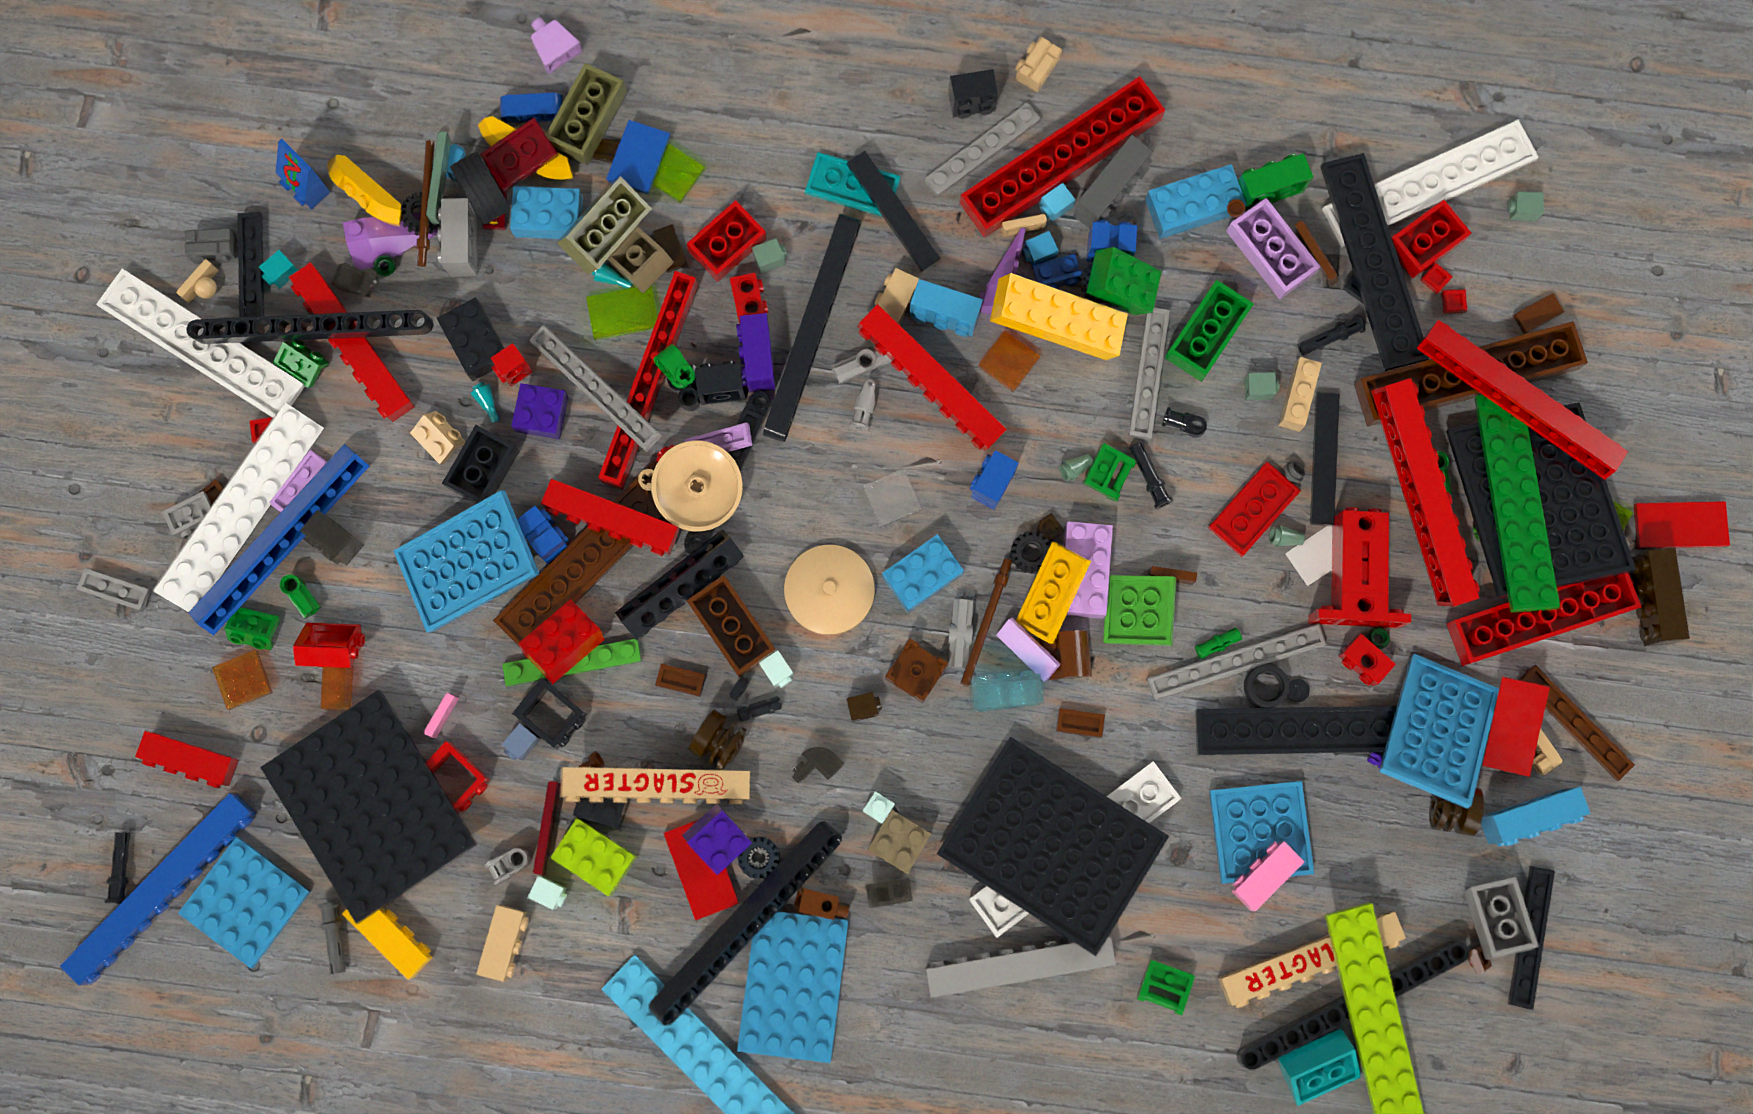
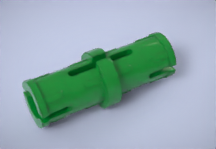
(1218, 643)

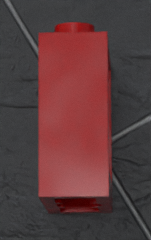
(340, 641)
(477, 787)

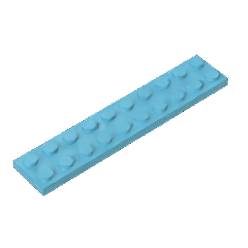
(692, 1046)

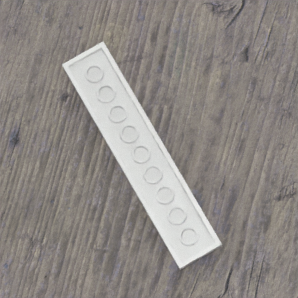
(1449, 174)
(225, 363)
(238, 508)
(1143, 794)

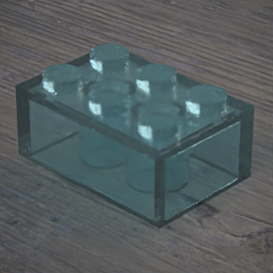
(1005, 691)

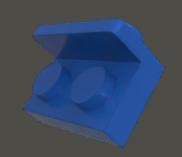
(1058, 272)

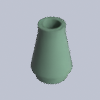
(1074, 467)
(1285, 536)

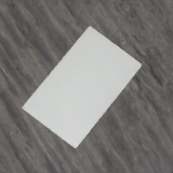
(1313, 557)

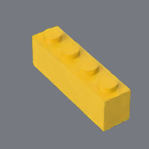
(394, 941)

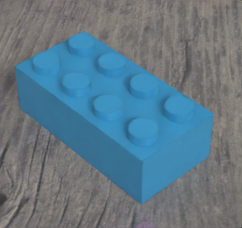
(1193, 201)
(1535, 816)

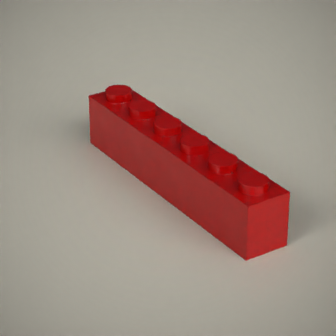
(610, 517)

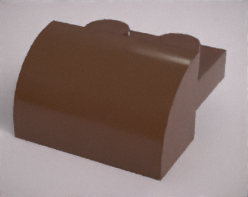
(1073, 654)

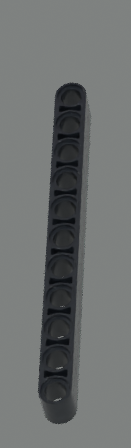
(299, 326)
(811, 328)
(744, 923)
(1323, 1025)

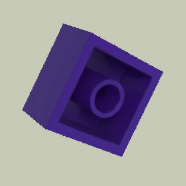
(540, 411)
(716, 839)

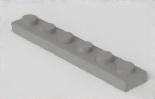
(982, 150)
(1149, 374)

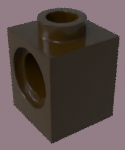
(863, 706)

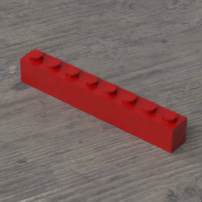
(355, 351)
(931, 378)

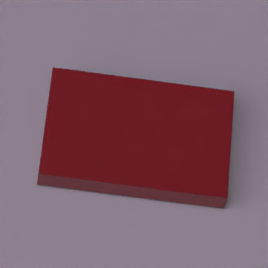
(519, 154)

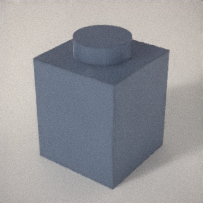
(520, 742)

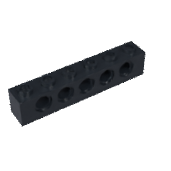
(668, 584)

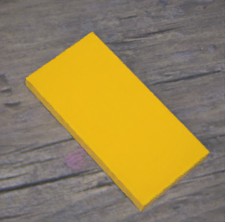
(1052, 592)

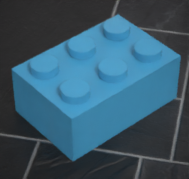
(544, 211)
(945, 308)
(922, 573)

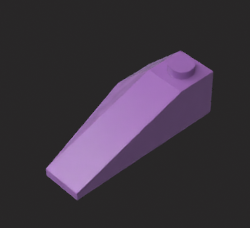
(371, 238)
(1007, 265)

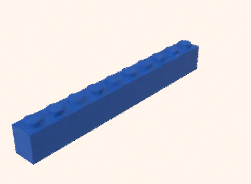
(277, 540)
(158, 890)

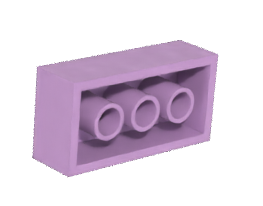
(1273, 248)
(1094, 544)

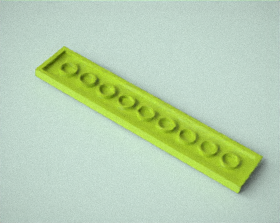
(1373, 1010)

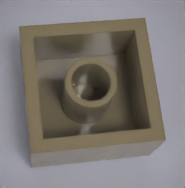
(640, 260)
(899, 842)

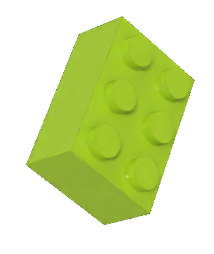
(594, 857)

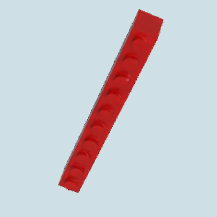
(649, 376)
(1522, 400)

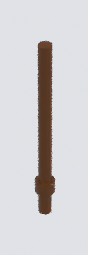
(423, 242)
(1000, 582)

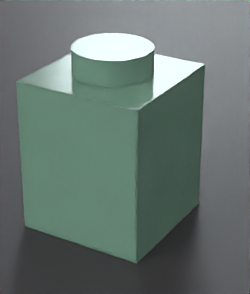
(1526, 206)
(769, 255)
(1261, 386)

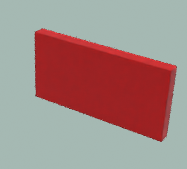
(1254, 509)
(1681, 525)
(1516, 726)
(703, 888)

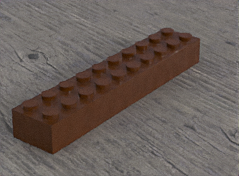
(1530, 355)

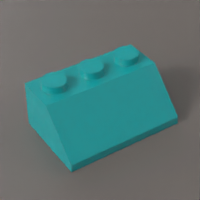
(1320, 1066)

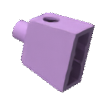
(554, 44)

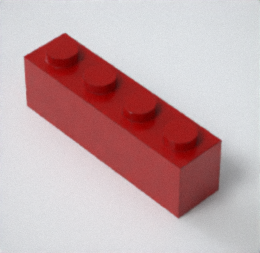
(186, 758)

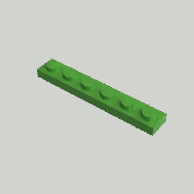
(599, 658)

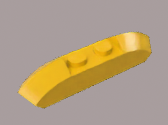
(495, 130)
(364, 190)

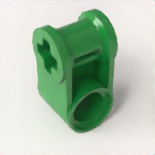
(673, 365)

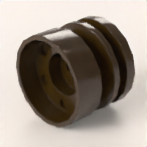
(718, 740)
(1446, 815)

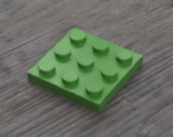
(1140, 610)

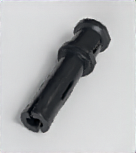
(1339, 332)
(1154, 483)
(118, 878)

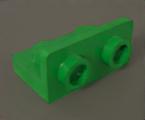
(300, 361)
(252, 628)

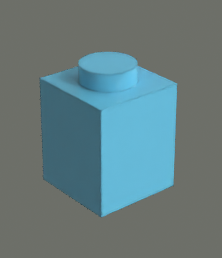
(1057, 202)

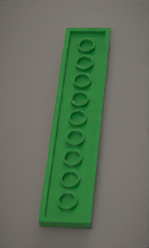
(1517, 509)

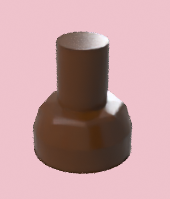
(1236, 208)
(594, 761)

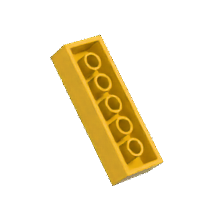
(1058, 317)

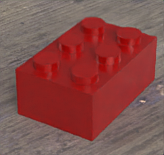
(1429, 238)
(726, 241)
(561, 641)

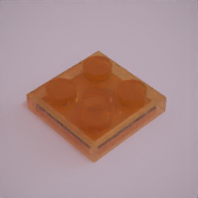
(1009, 361)
(242, 680)

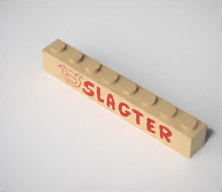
(654, 784)
(1296, 965)

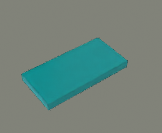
(835, 183)

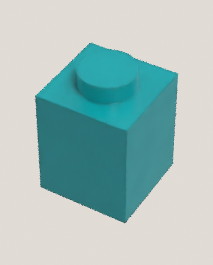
(277, 269)

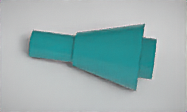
(607, 275)
(483, 395)

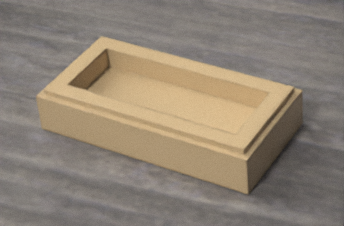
(1031, 224)

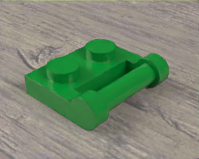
(1103, 470)
(1167, 979)

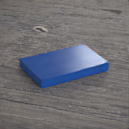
(639, 156)

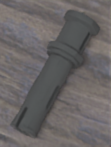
(331, 925)

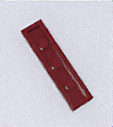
(546, 828)

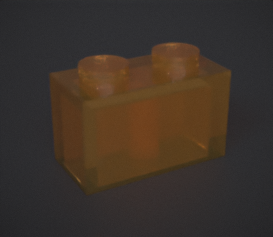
(336, 688)

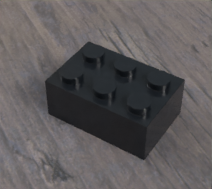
(471, 337)
(480, 465)

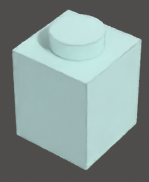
(777, 670)
(878, 807)
(548, 893)

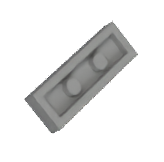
(114, 589)

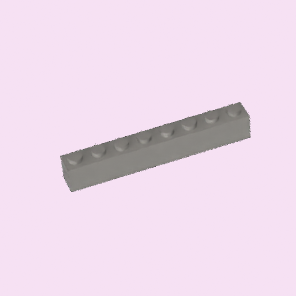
(1014, 966)

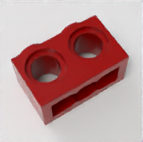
(746, 299)
(510, 365)

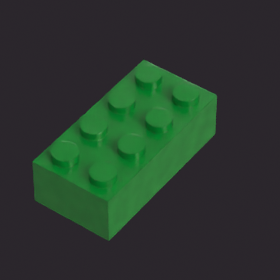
(1209, 330)

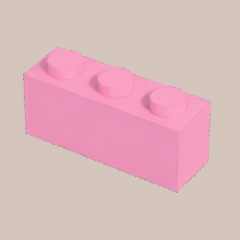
(1266, 875)

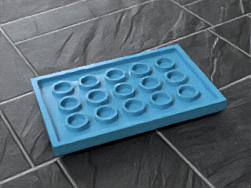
(466, 561)
(1440, 731)
(793, 987)

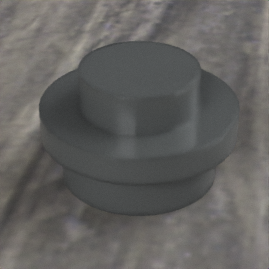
(1294, 472)

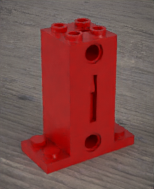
(1360, 573)

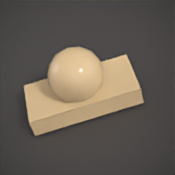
(199, 283)

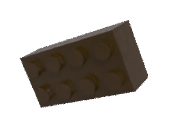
(1661, 598)

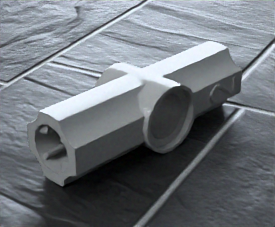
(852, 367)
(960, 633)

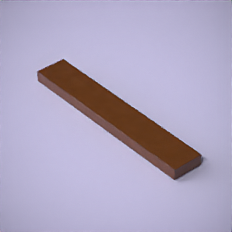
(1581, 727)

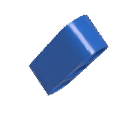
(524, 107)

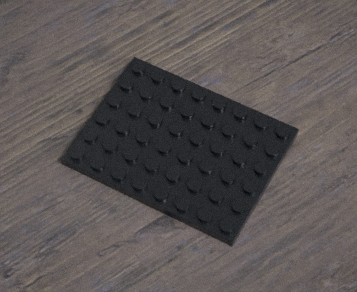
(1576, 506)
(368, 806)
(1053, 846)

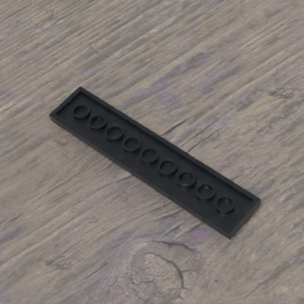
(1374, 261)
(1293, 730)

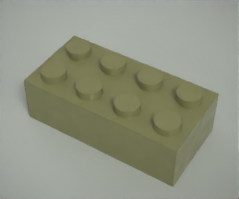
(586, 113)
(604, 225)

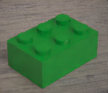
(1275, 180)
(1124, 281)

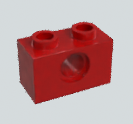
(1379, 665)

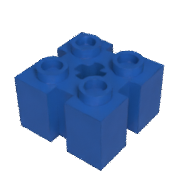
(1105, 235)
(542, 536)

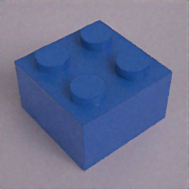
(994, 480)

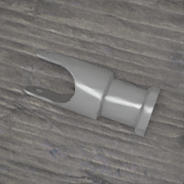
(864, 406)

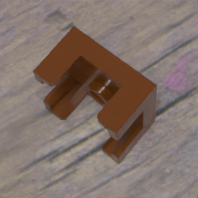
(916, 671)

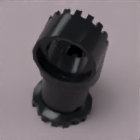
(1183, 422)

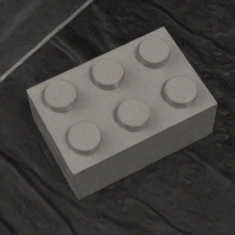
(458, 237)
(1500, 918)

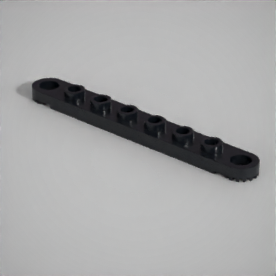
(755, 419)

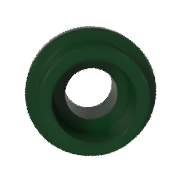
(387, 271)
(1385, 638)

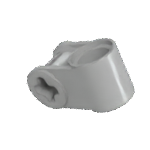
(505, 867)

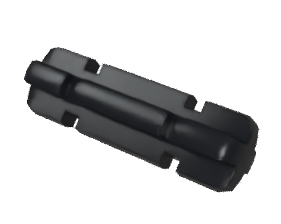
(759, 708)

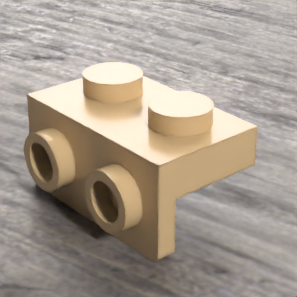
(437, 436)

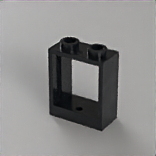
(531, 701)

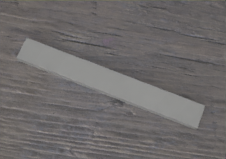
(595, 388)
(1236, 661)

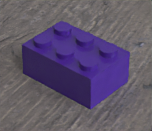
(756, 353)

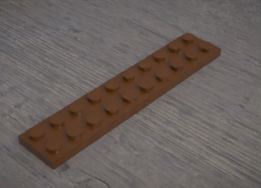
(573, 570)

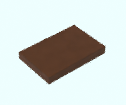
(1316, 253)

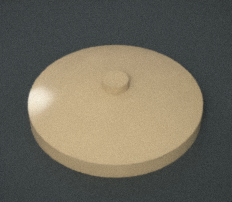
(696, 486)
(829, 589)

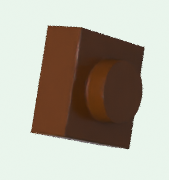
(1477, 959)

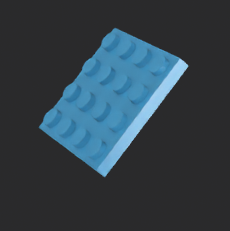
(1252, 819)
(244, 902)

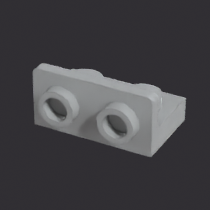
(186, 515)

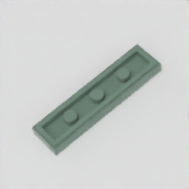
(438, 176)

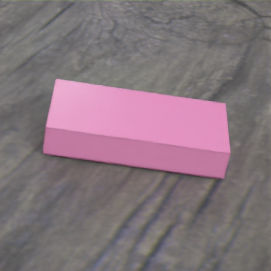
(441, 715)

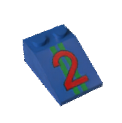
(299, 177)

